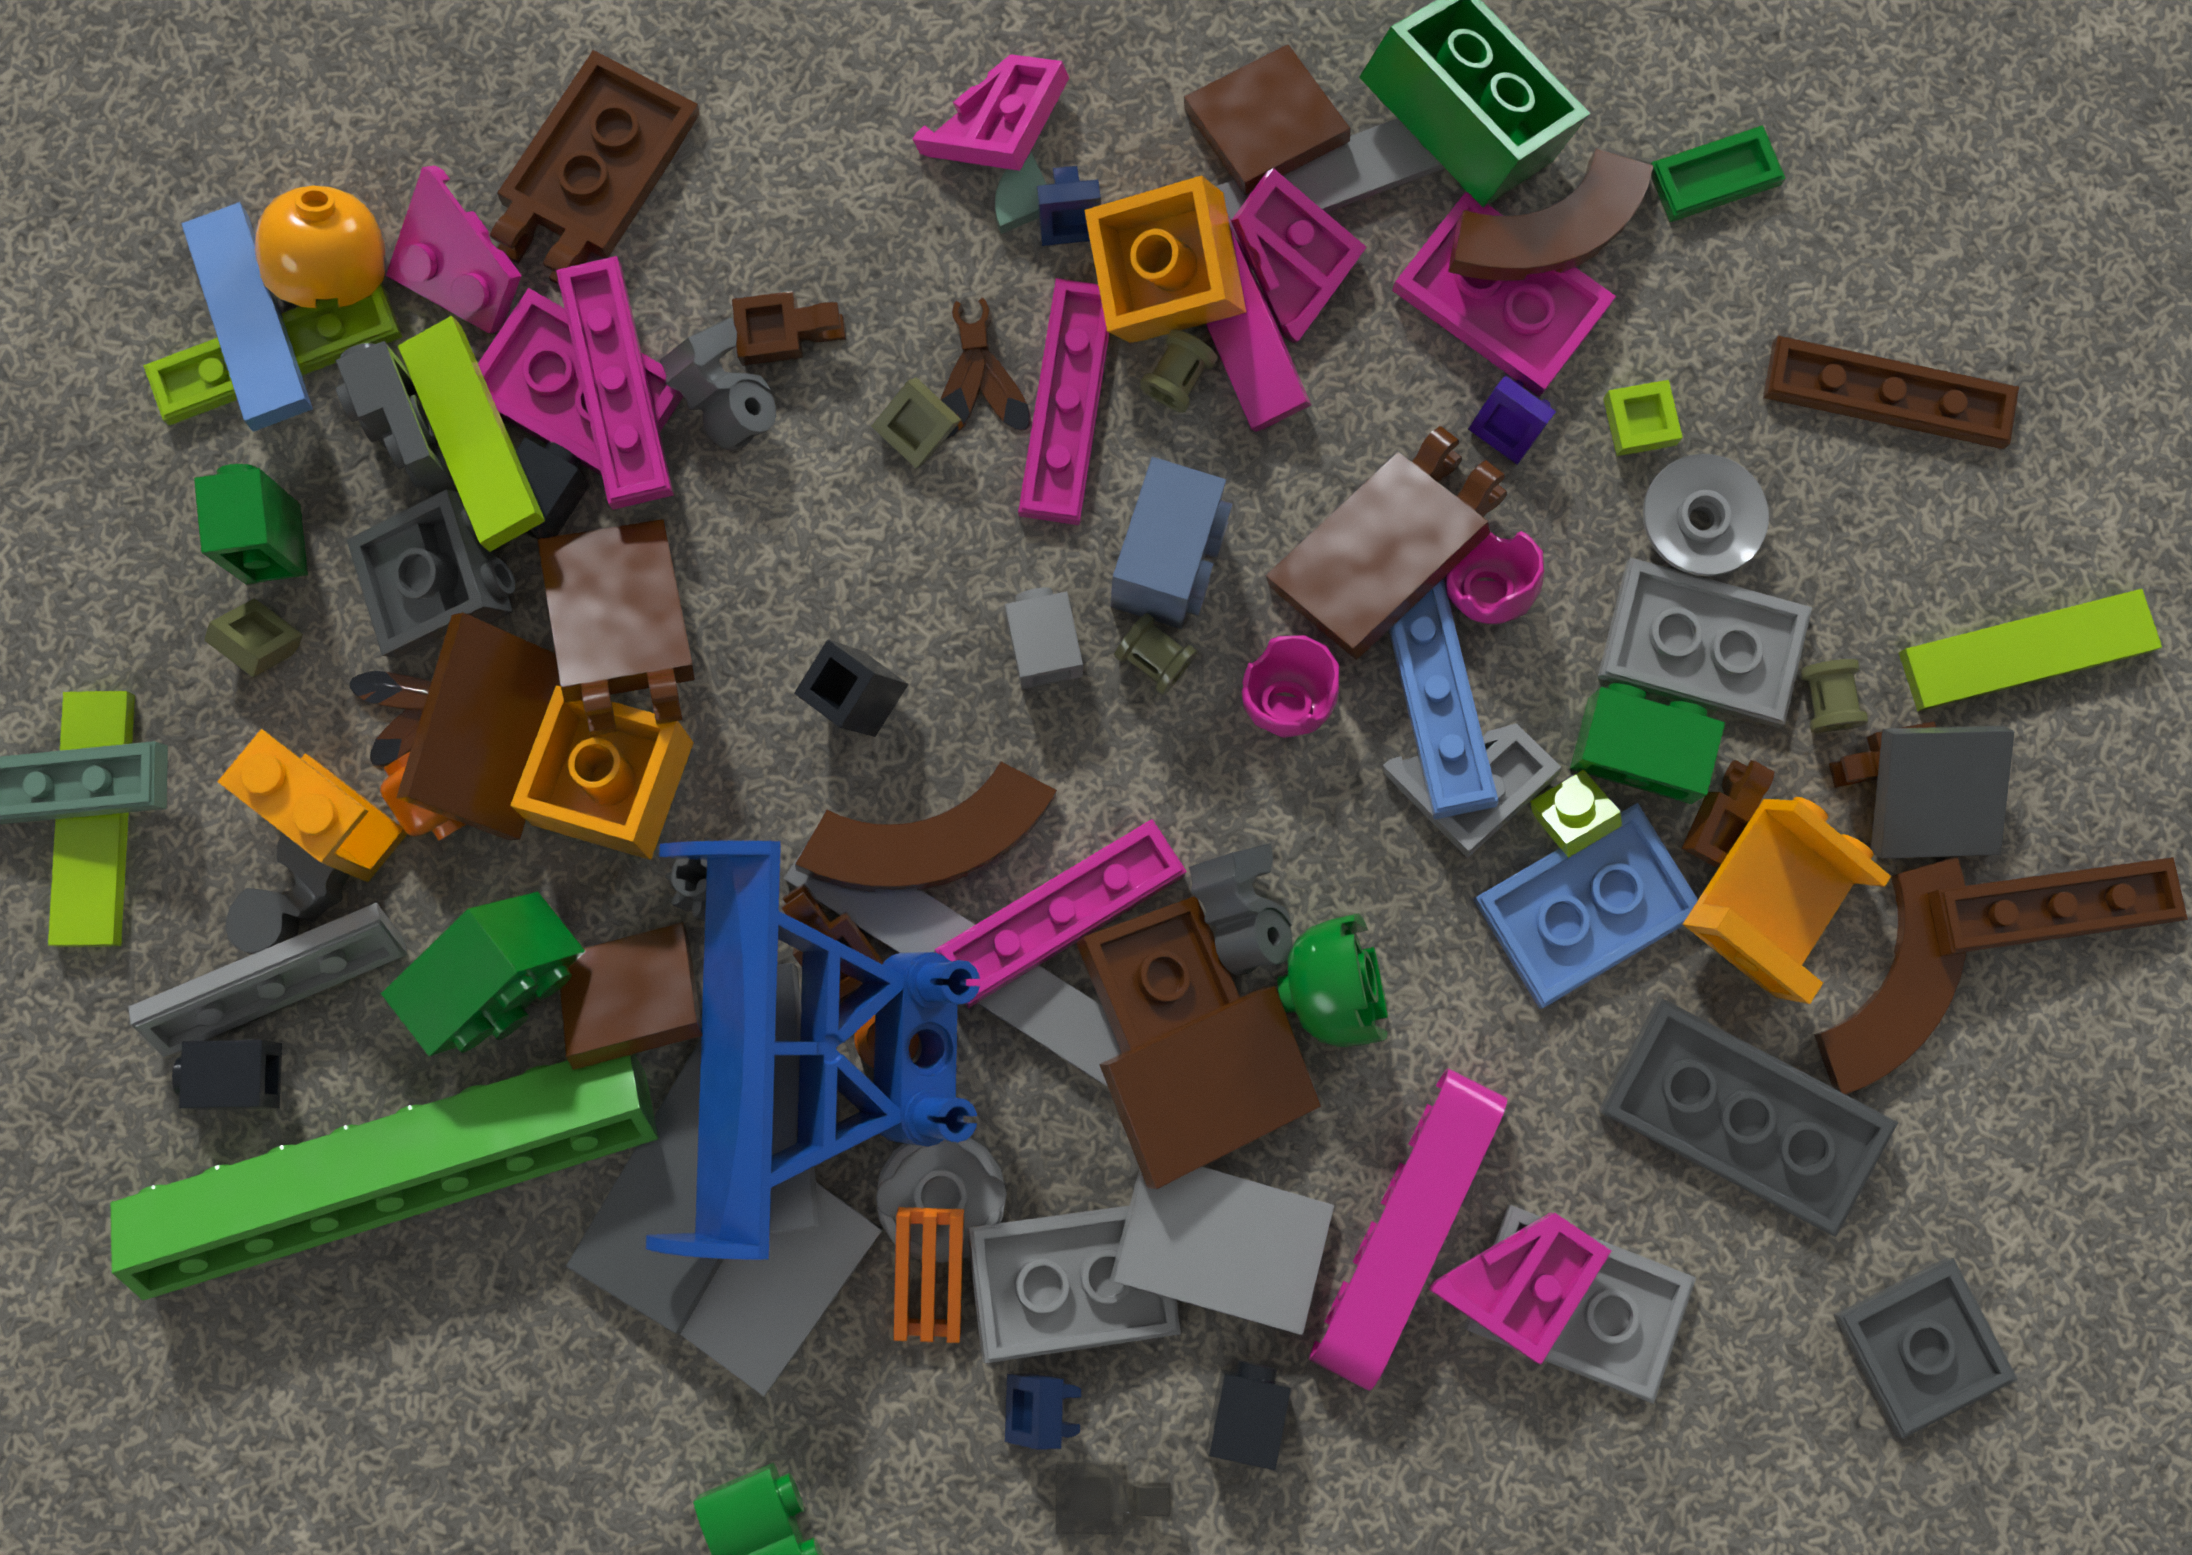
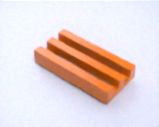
(928, 1326)

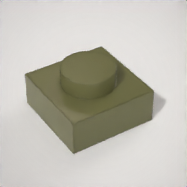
(916, 422)
(253, 637)

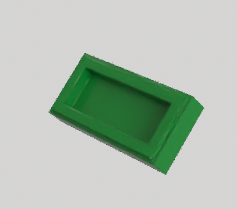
(1716, 173)

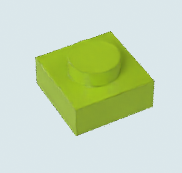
(1642, 417)
(1576, 813)

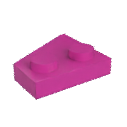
(1000, 115)
(1293, 251)
(1526, 1283)

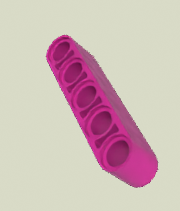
(1411, 1230)

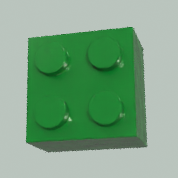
(484, 974)

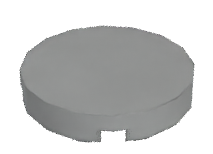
(968, 1182)

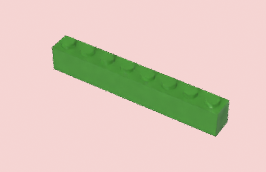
(377, 1173)

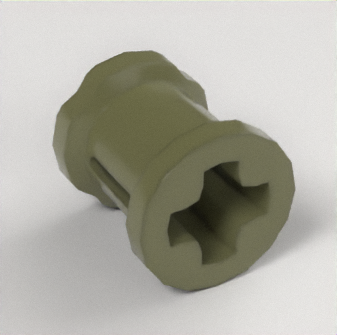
(1178, 370)
(1155, 653)
(1834, 695)

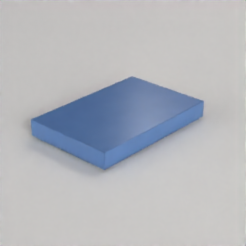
(1587, 911)

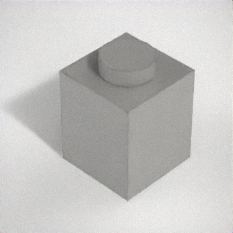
(1043, 638)

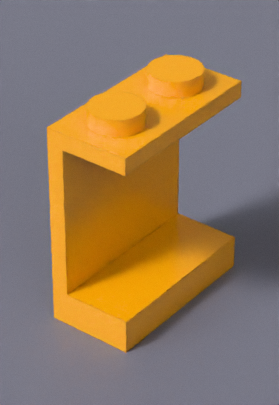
(313, 807)
(1781, 894)

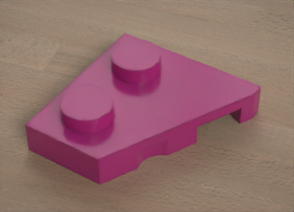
(451, 256)

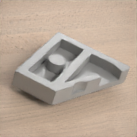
(1519, 775)

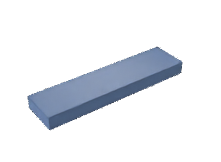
(246, 318)
(1442, 708)

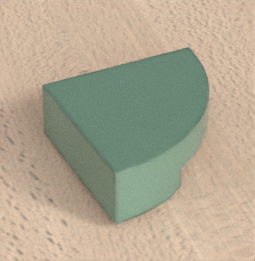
(1017, 196)

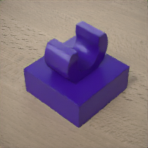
(1511, 419)

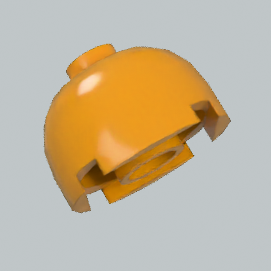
(319, 247)

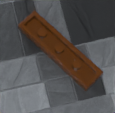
(1891, 392)
(2057, 906)

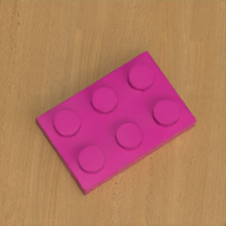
(1517, 325)
(539, 384)

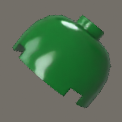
(1335, 984)

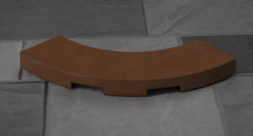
(1558, 235)
(932, 849)
(1911, 996)

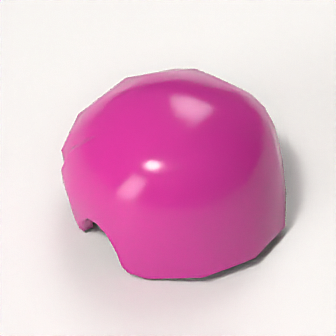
(1518, 573)
(1294, 667)

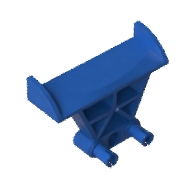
(739, 1048)

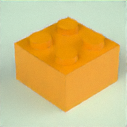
(1165, 260)
(604, 785)

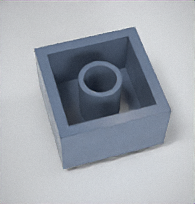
(1166, 543)

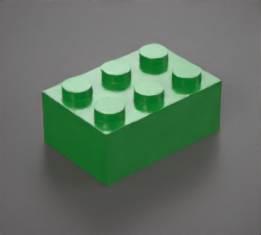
(1473, 96)

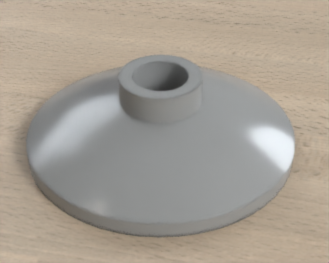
(1725, 495)

